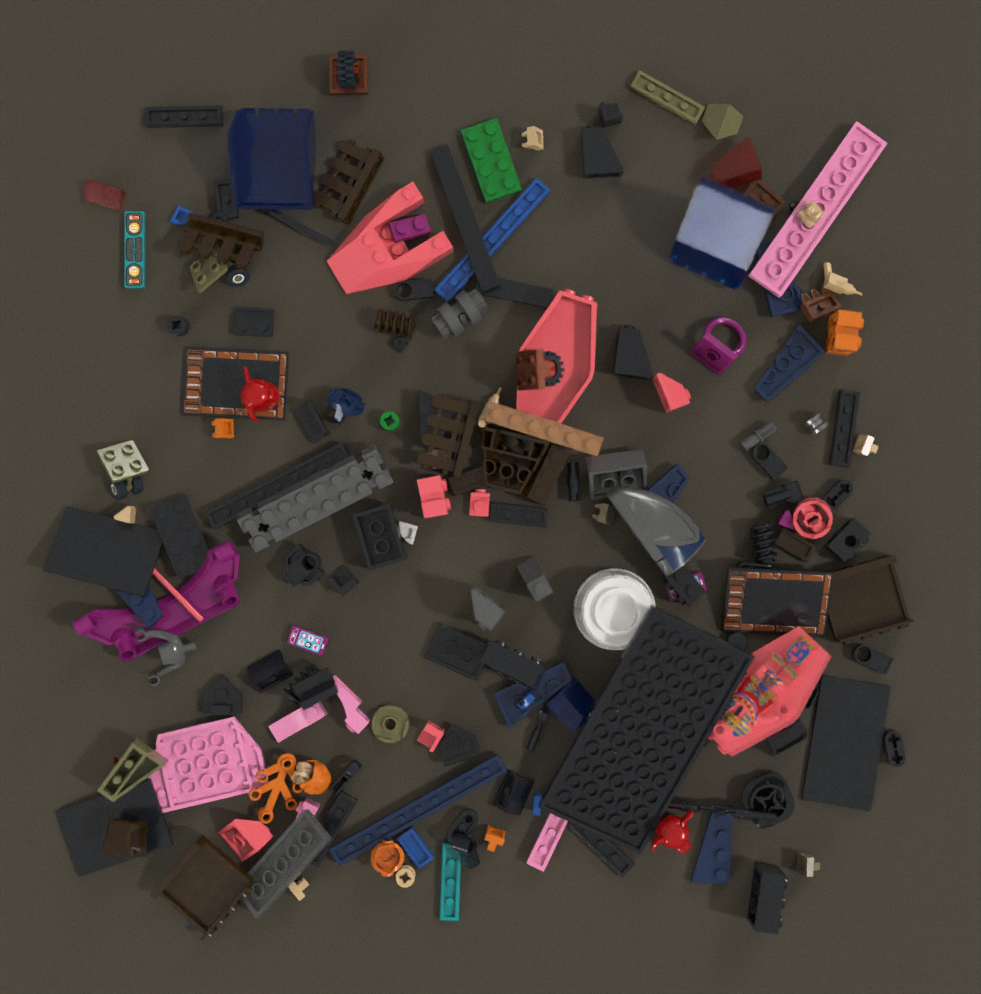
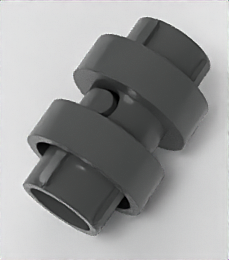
(452, 318)

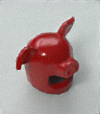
(258, 395)
(673, 833)

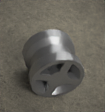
(816, 423)

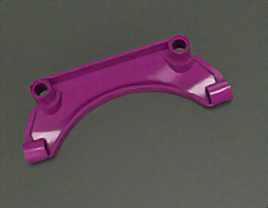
(208, 591)

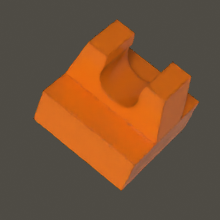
(223, 428)
(494, 836)

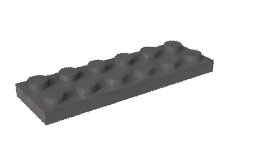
(285, 862)

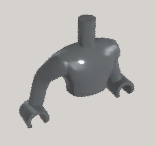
(171, 652)

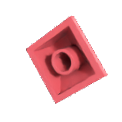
(671, 392)
(245, 837)

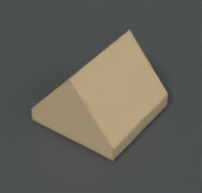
(126, 515)

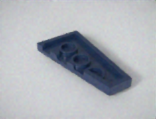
(791, 298)
(794, 359)
(670, 483)
(145, 607)
(508, 697)
(714, 858)

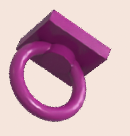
(715, 353)

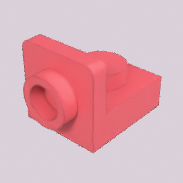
(479, 503)

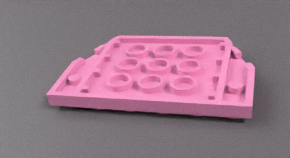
(206, 764)

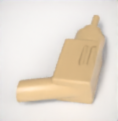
(837, 283)
(495, 398)

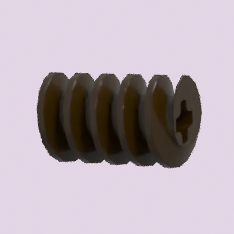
(394, 323)

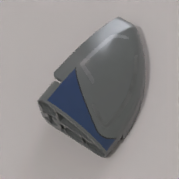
(658, 526)

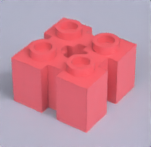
(433, 496)

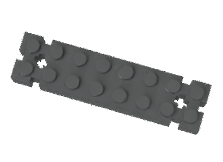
(314, 498)

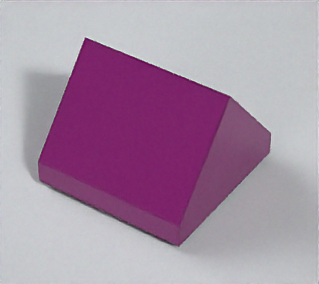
(785, 520)

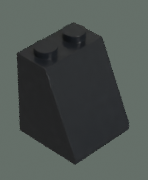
(786, 738)

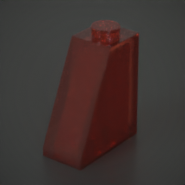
(737, 166)

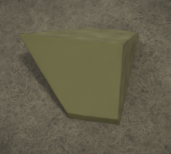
(722, 120)

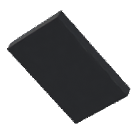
(457, 651)

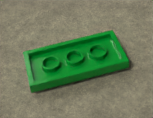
(491, 160)

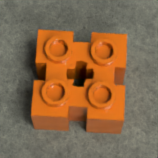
(843, 332)

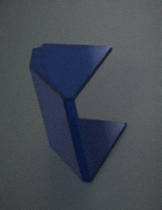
(273, 158)
(721, 233)

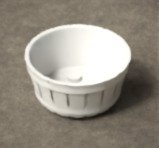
(611, 607)

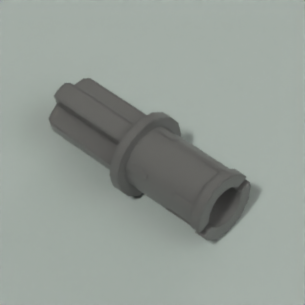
(758, 436)

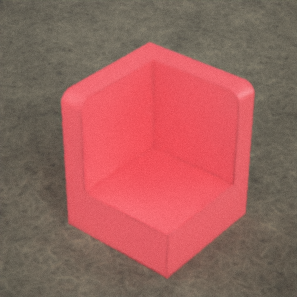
(431, 735)

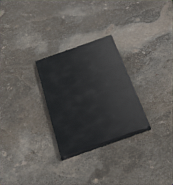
(846, 742)

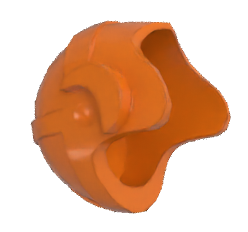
(319, 781)
(387, 858)

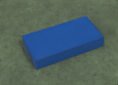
(415, 847)

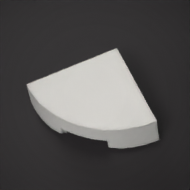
(408, 531)

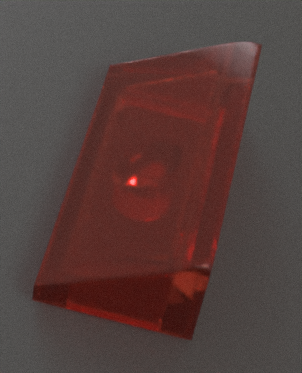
(103, 195)

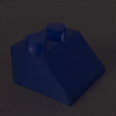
(571, 704)

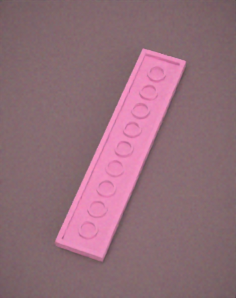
(830, 193)

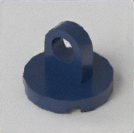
(346, 403)

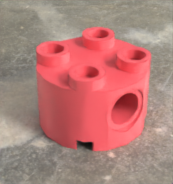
(812, 518)

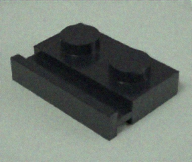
(253, 322)

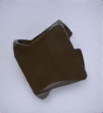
(125, 837)

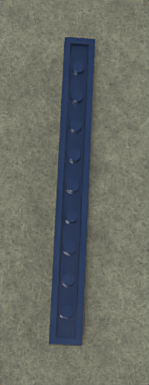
(418, 809)

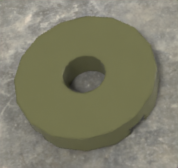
(390, 712)

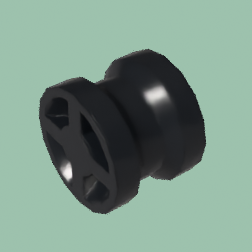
(182, 325)

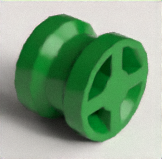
(389, 421)

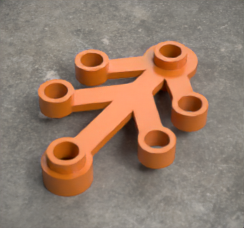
(277, 785)

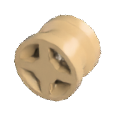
(303, 772)
(405, 871)

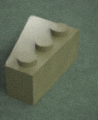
(132, 768)

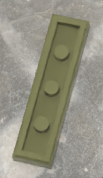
(667, 97)

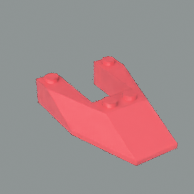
(372, 258)

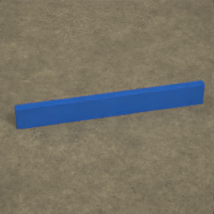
(494, 238)

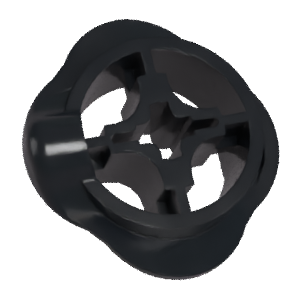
(773, 781)

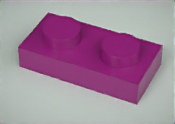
(409, 228)

